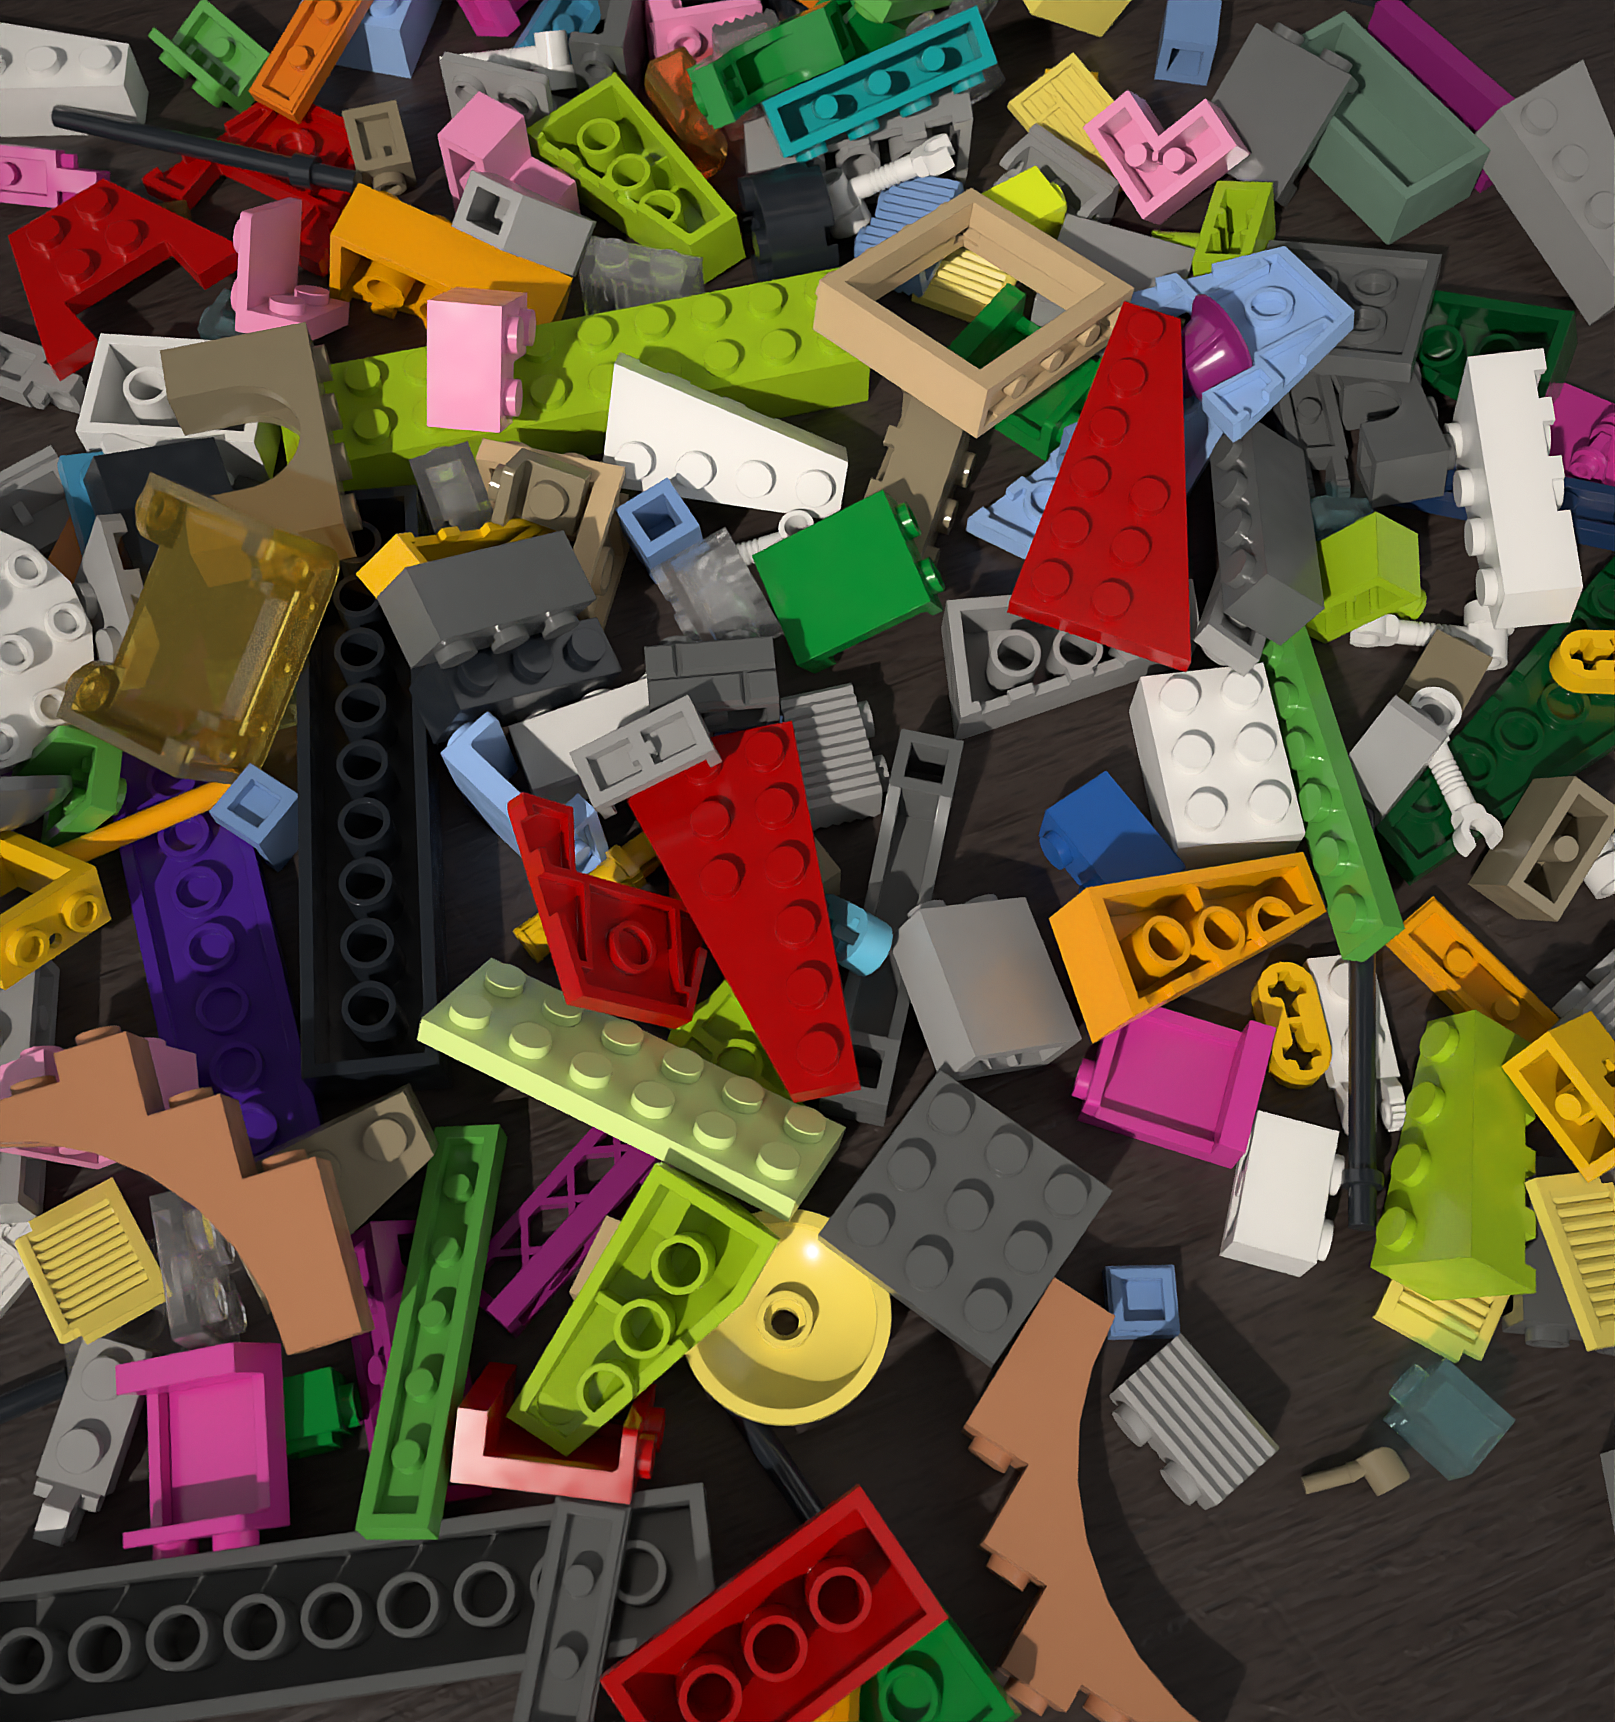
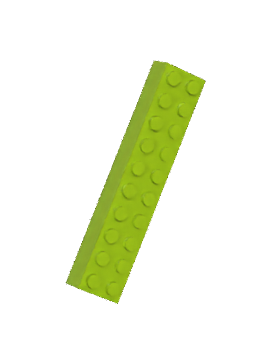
(732, 342)

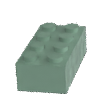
(1392, 142)

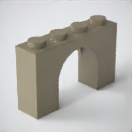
(278, 381)

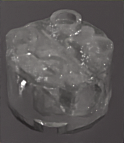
(714, 591)

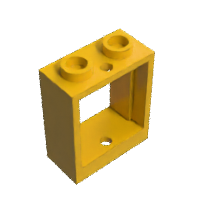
(64, 903)

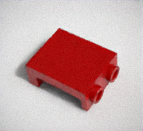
(504, 1455)

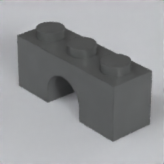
(1399, 442)

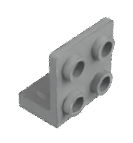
(521, 88)

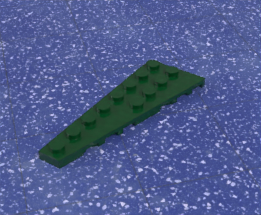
(1518, 735)

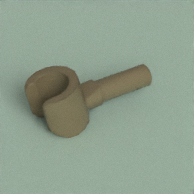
(1379, 1466)

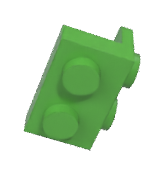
(216, 54)
(96, 782)

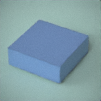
(1142, 1301)

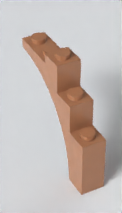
(279, 1221)
(1039, 1532)

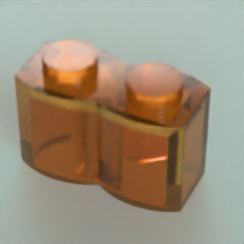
(677, 113)

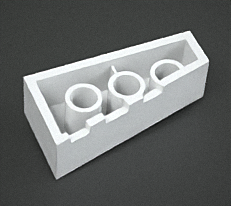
(65, 70)
(716, 446)
(1513, 492)

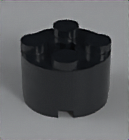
(788, 221)

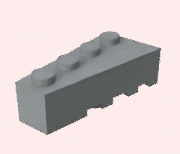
(892, 141)
(1558, 178)
(1016, 668)

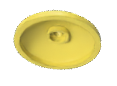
(822, 1363)

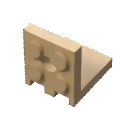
(599, 538)

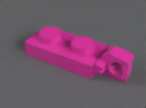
(42, 176)

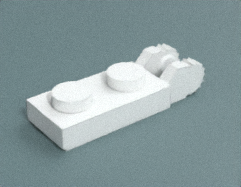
(1332, 986)

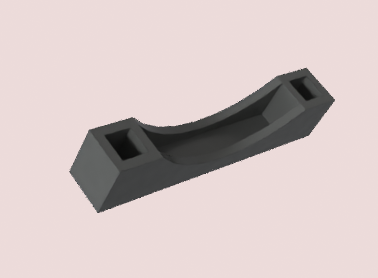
(900, 880)

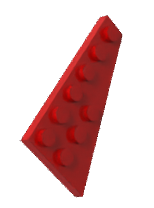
(1115, 524)
(753, 884)

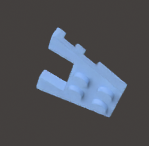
(1283, 317)

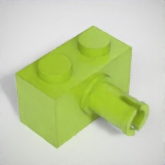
(1235, 225)
(1366, 575)

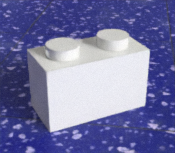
(1283, 1195)

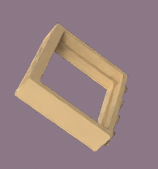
(931, 372)

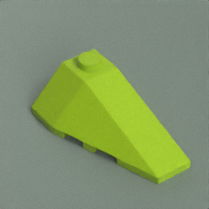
(656, 1291)

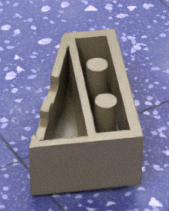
(924, 468)
(369, 1152)

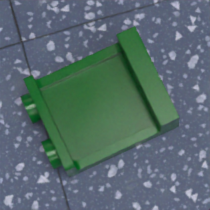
(1041, 420)
(848, 579)

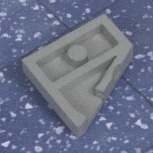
(105, 587)

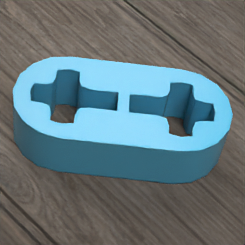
(858, 936)

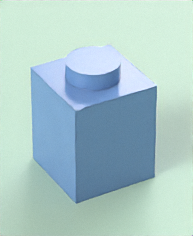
(1188, 41)
(658, 524)

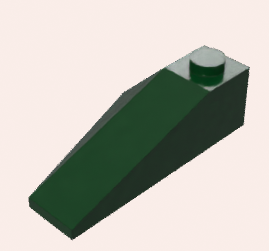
(1478, 326)

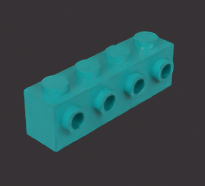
(879, 82)

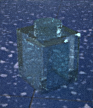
(1446, 1418)

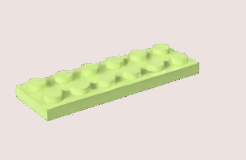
(635, 1087)

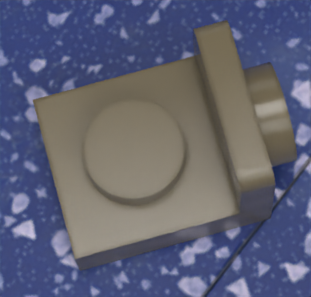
(380, 147)
(539, 491)

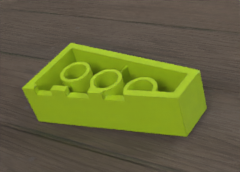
(637, 176)

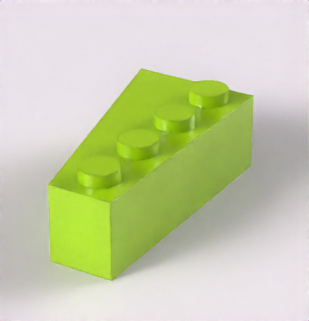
(1460, 1169)

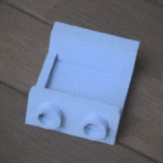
(480, 768)

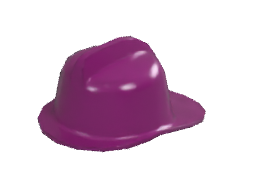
(1210, 348)

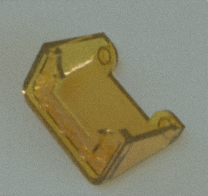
(208, 639)

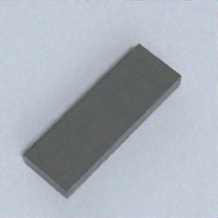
(573, 1612)

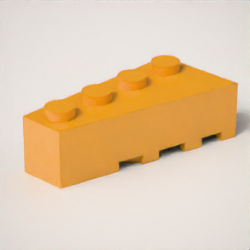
(406, 256)
(1168, 933)

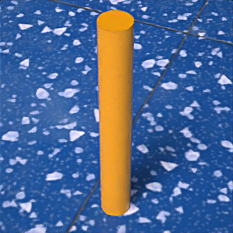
(144, 822)

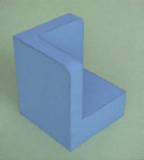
(261, 814)

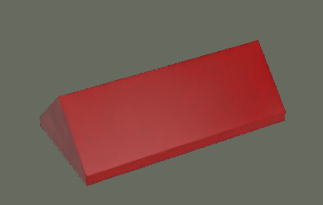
(785, 1629)

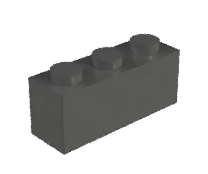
(486, 600)

